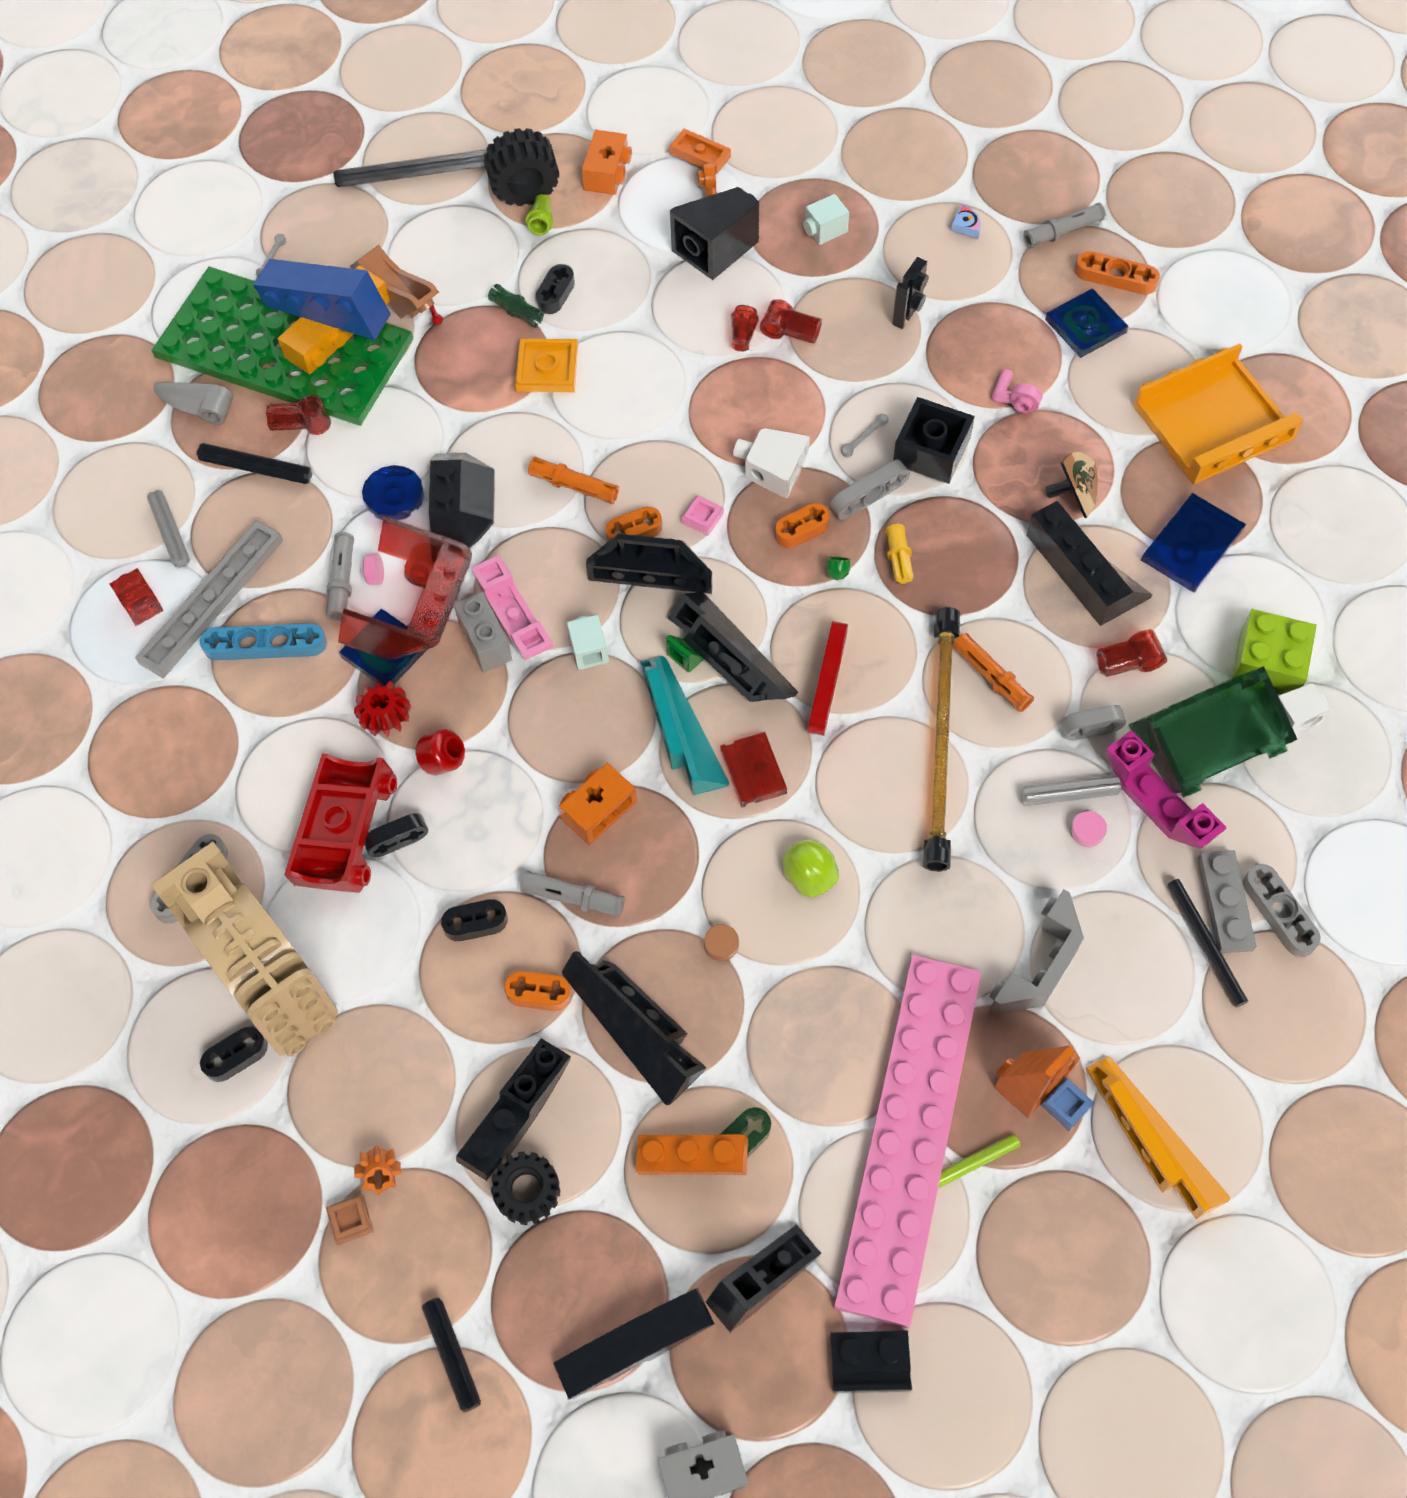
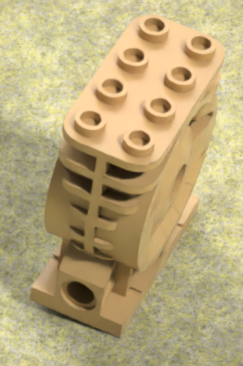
(247, 951)

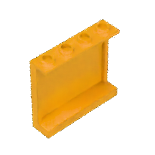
(1213, 415)

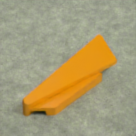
(1156, 1142)

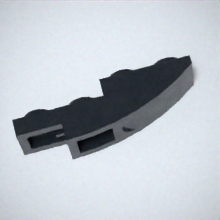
(515, 1110)

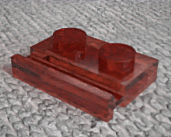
(753, 769)

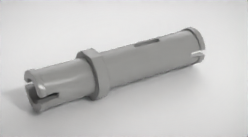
(1054, 229)
(339, 587)
(585, 897)

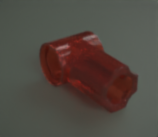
(783, 320)
(305, 414)
(1140, 652)

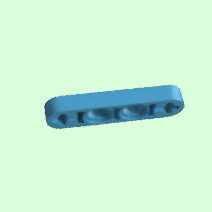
(262, 646)

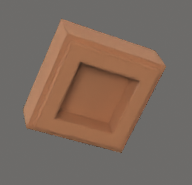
(349, 1219)

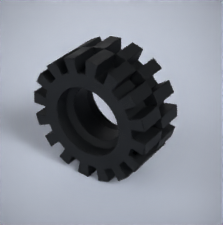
(541, 1204)

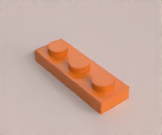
(692, 1154)

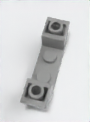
(1020, 994)

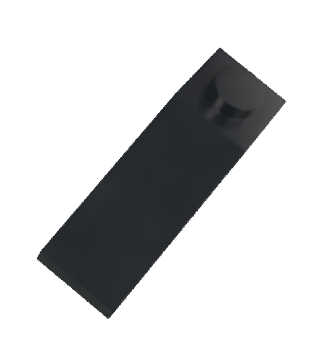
(761, 1278)

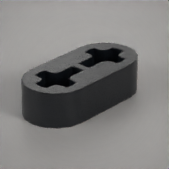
(549, 287)
(395, 835)
(475, 920)
(234, 1054)

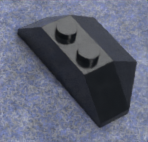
(461, 497)
(649, 563)

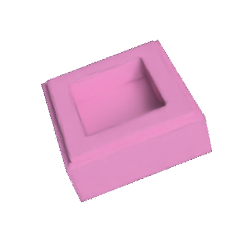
(702, 515)

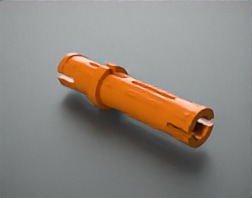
(562, 476)
(1002, 681)

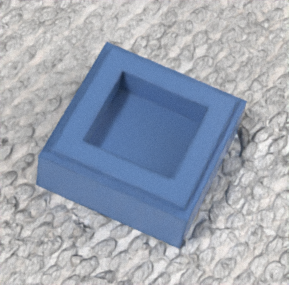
(1067, 1104)

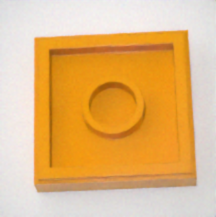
(546, 365)

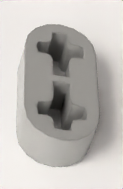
(1093, 722)

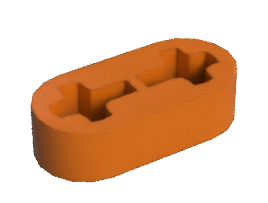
(633, 524)
(804, 527)
(538, 999)

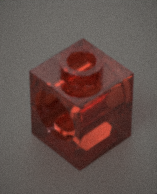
(136, 596)

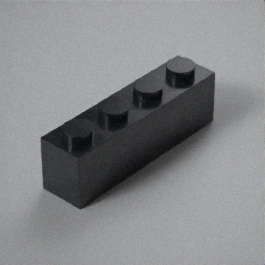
(1088, 574)

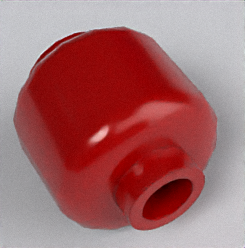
(440, 752)

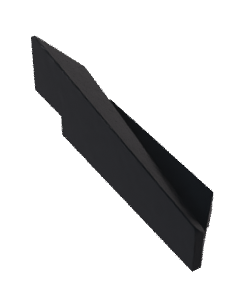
(729, 649)
(636, 1025)

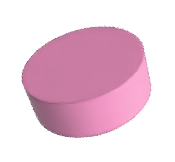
(373, 569)
(1088, 828)

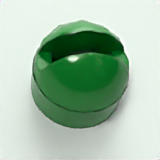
(837, 567)

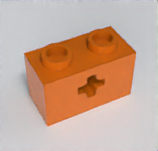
(606, 162)
(594, 818)

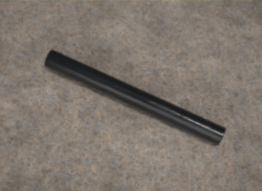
(1207, 943)

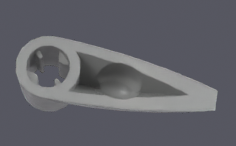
(205, 400)

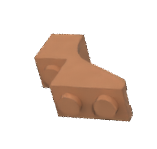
(406, 291)

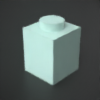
(826, 219)
(587, 641)

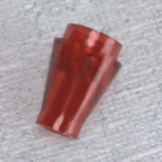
(743, 325)

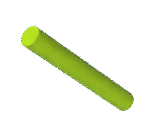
(979, 1159)

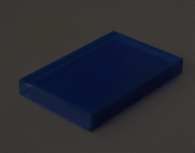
(1193, 542)

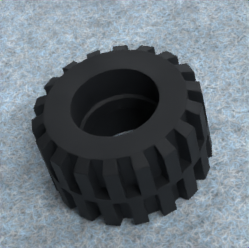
(521, 166)

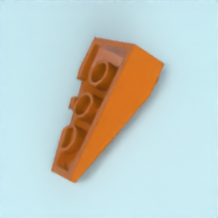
(1034, 1076)

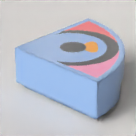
(966, 222)

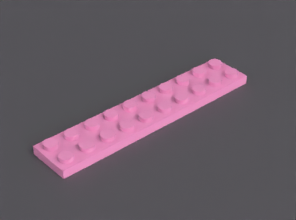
(908, 1143)

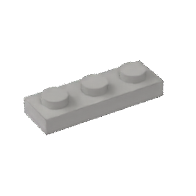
(1227, 901)

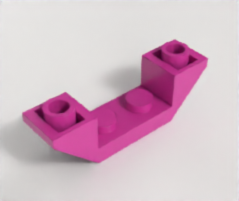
(1131, 763)

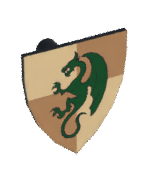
(1080, 478)

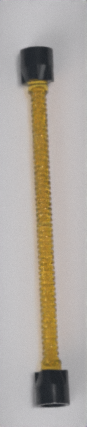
(937, 848)

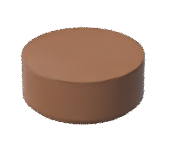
(721, 942)

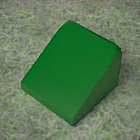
(682, 653)

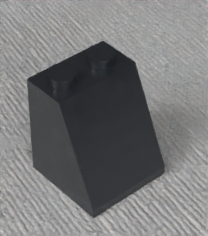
(715, 230)

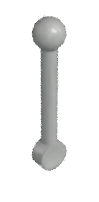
(279, 241)
(847, 449)

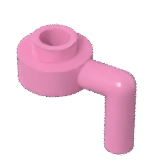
(1024, 396)

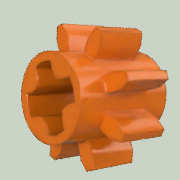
(377, 1169)

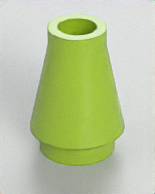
(540, 216)

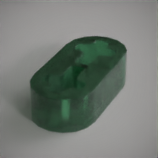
(740, 1126)

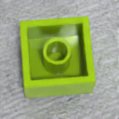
(1277, 644)

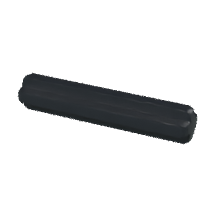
(451, 1355)

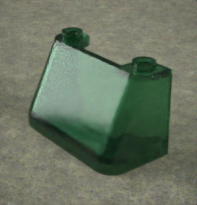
(1216, 730)

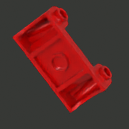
(337, 824)

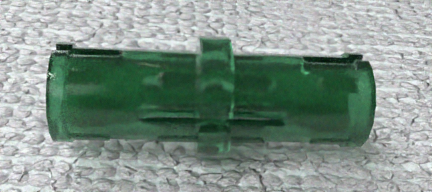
(516, 305)

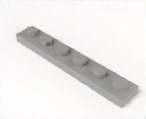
(209, 599)

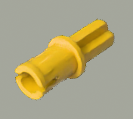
(899, 553)

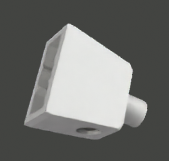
(774, 459)

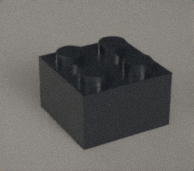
(933, 439)

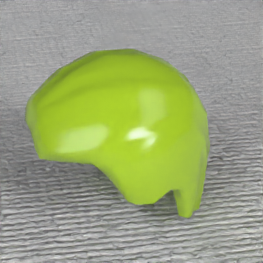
(810, 867)

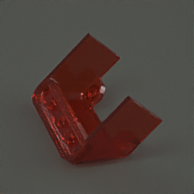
(431, 563)

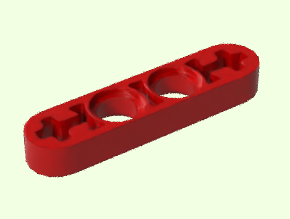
(828, 678)

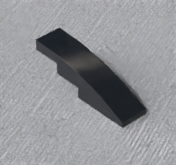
(633, 1343)

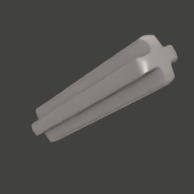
(168, 528)
(1070, 790)

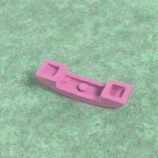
(511, 609)

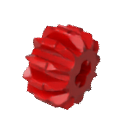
(370, 710)

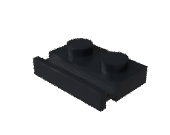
(910, 293)
(870, 1362)

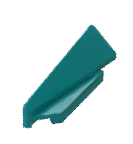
(680, 729)

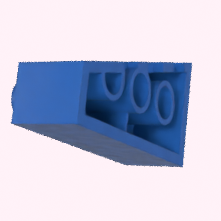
(325, 295)

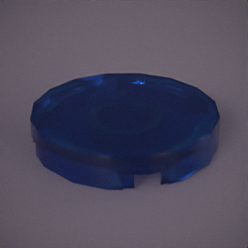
(393, 492)

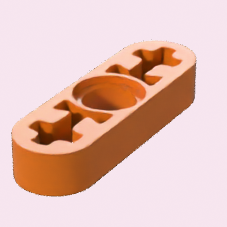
(1123, 282)

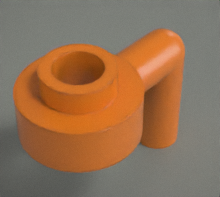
(707, 179)

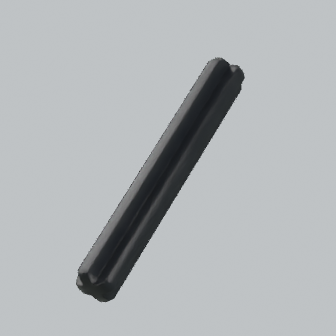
(254, 463)

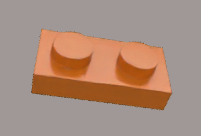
(699, 150)

